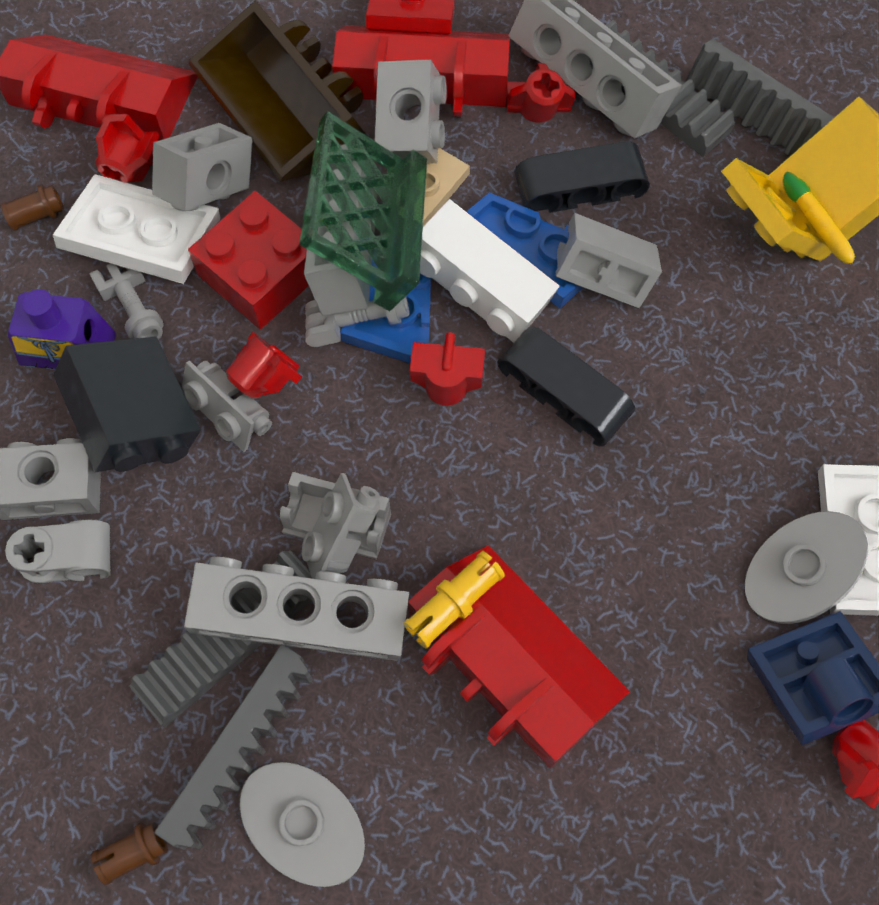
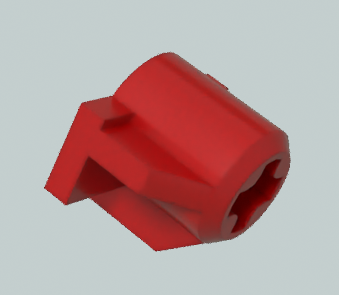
(540, 95)
(124, 149)
(261, 368)
(447, 369)
(858, 761)

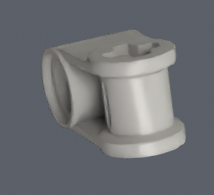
(68, 554)

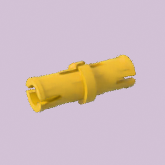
(454, 599)

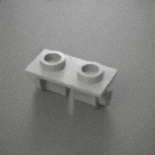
(210, 392)
(342, 510)

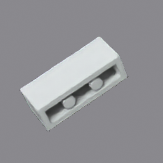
(483, 272)

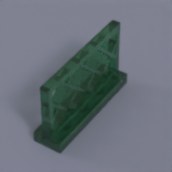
(398, 219)

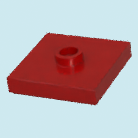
(411, 15)

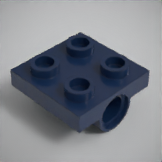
(819, 677)

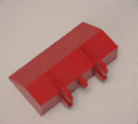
(470, 61)
(89, 82)
(523, 664)

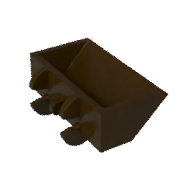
(272, 88)

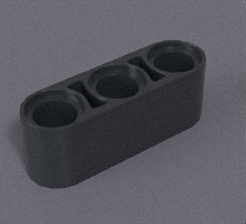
(582, 176)
(568, 384)

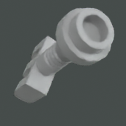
(141, 321)
(326, 328)

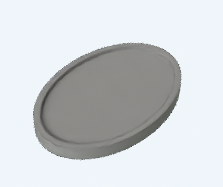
(806, 567)
(302, 824)

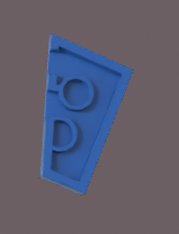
(528, 236)
(396, 339)

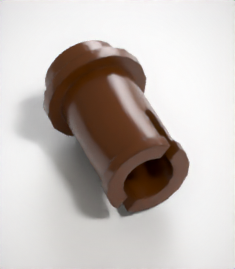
(32, 207)
(129, 853)

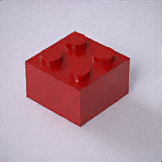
(253, 259)

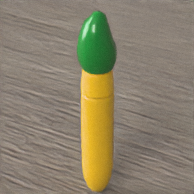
(818, 217)

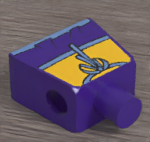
(49, 323)

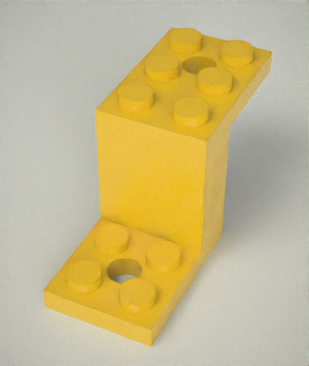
(841, 173)

